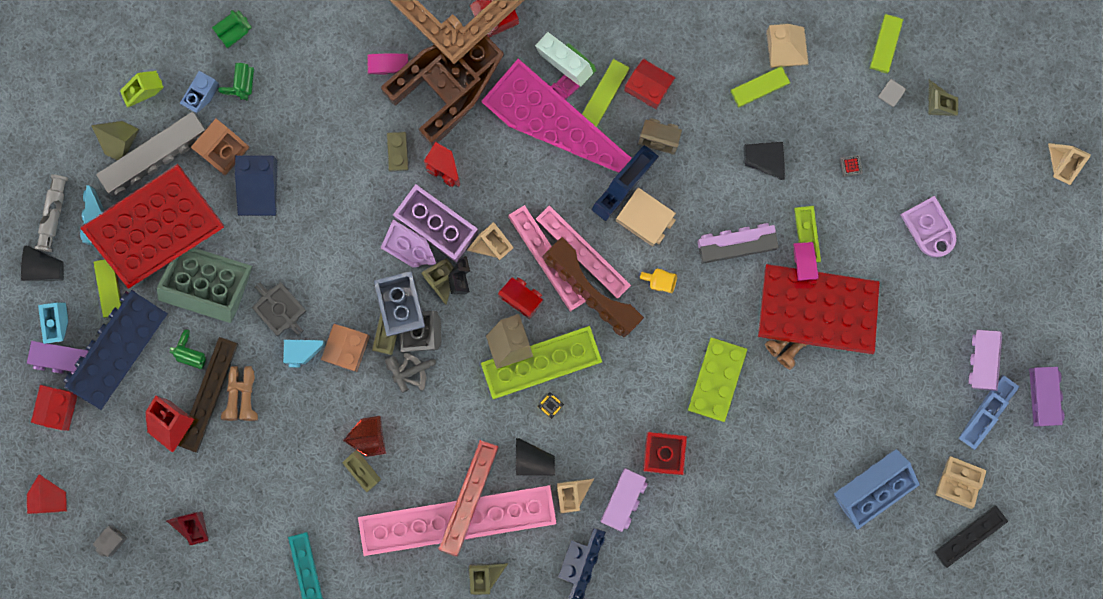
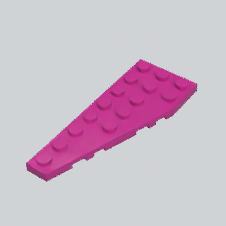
(538, 110)

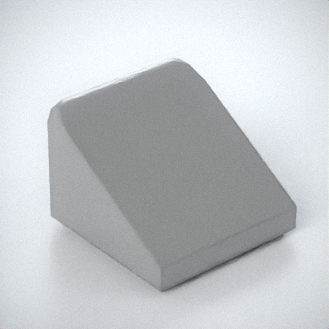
(892, 93)

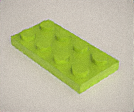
(717, 379)

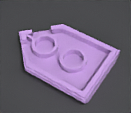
(407, 246)

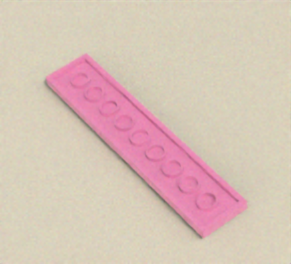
(428, 523)

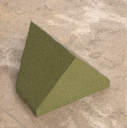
(941, 102)
(115, 138)
(438, 278)
(484, 576)

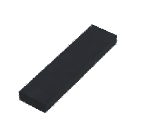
(971, 536)

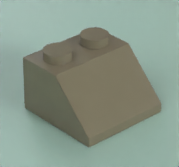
(660, 136)
(509, 342)

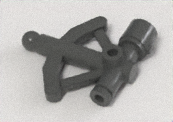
(401, 376)

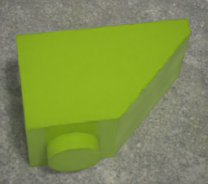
(141, 87)

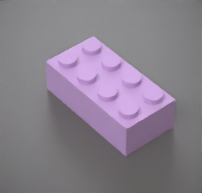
(436, 223)

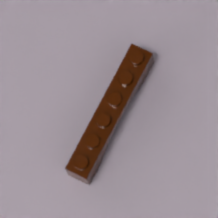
(619, 315)

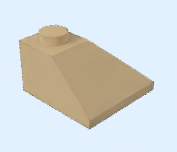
(787, 45)

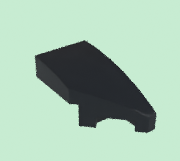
(457, 277)

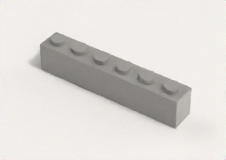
(151, 155)

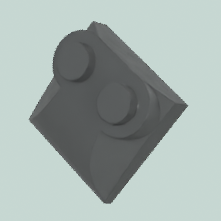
(424, 338)

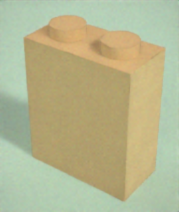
(646, 217)

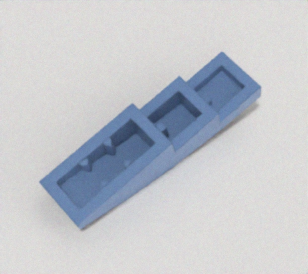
(988, 413)

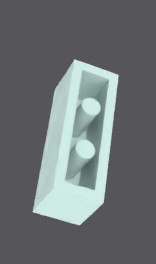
(564, 59)

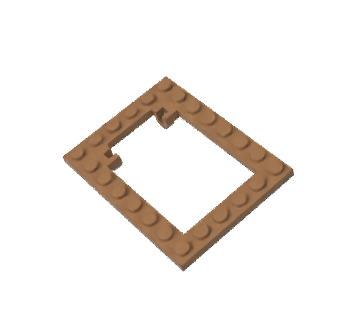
(458, 40)

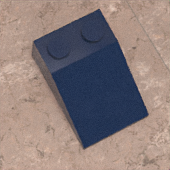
(256, 185)

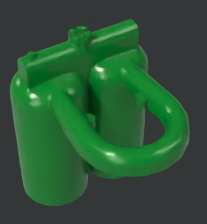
(232, 28)
(242, 82)
(187, 355)

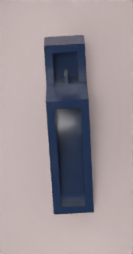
(624, 183)

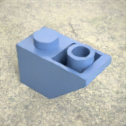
(200, 92)

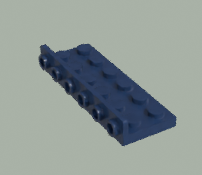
(115, 349)

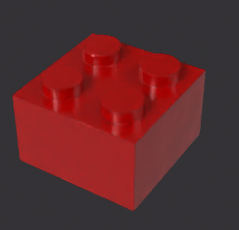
(664, 453)

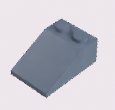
(399, 303)

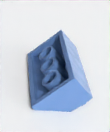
(877, 488)

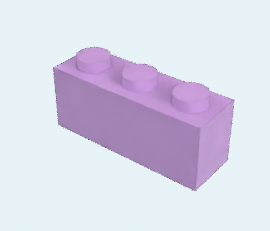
(986, 360)
(624, 500)

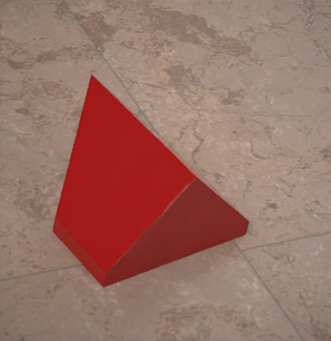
(45, 497)

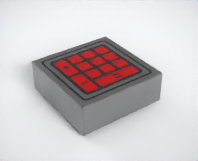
(851, 166)

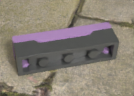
(737, 244)

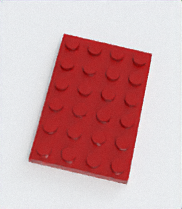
(152, 226)
(819, 312)

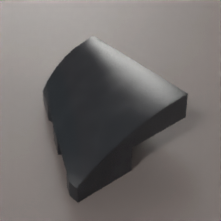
(766, 158)
(40, 266)
(533, 460)

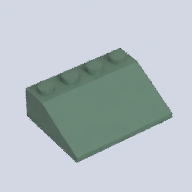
(204, 284)

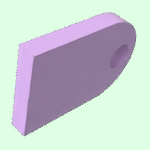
(929, 226)

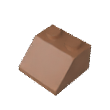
(219, 146)
(345, 347)

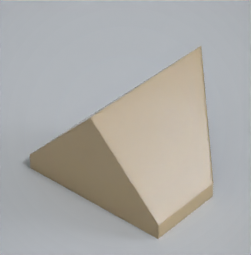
(1067, 161)
(491, 243)
(572, 494)

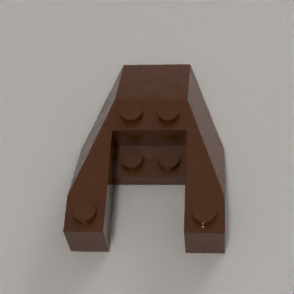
(455, 83)

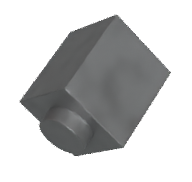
(109, 541)

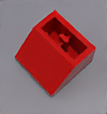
(442, 163)
(167, 422)

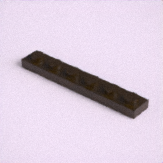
(209, 393)

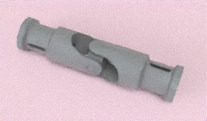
(49, 221)

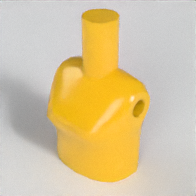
(660, 280)

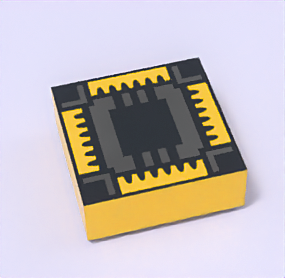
(550, 405)

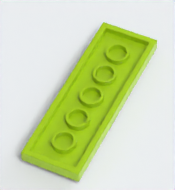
(549, 361)

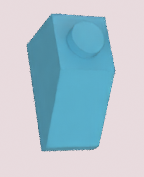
(53, 321)
(300, 351)

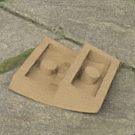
(960, 482)

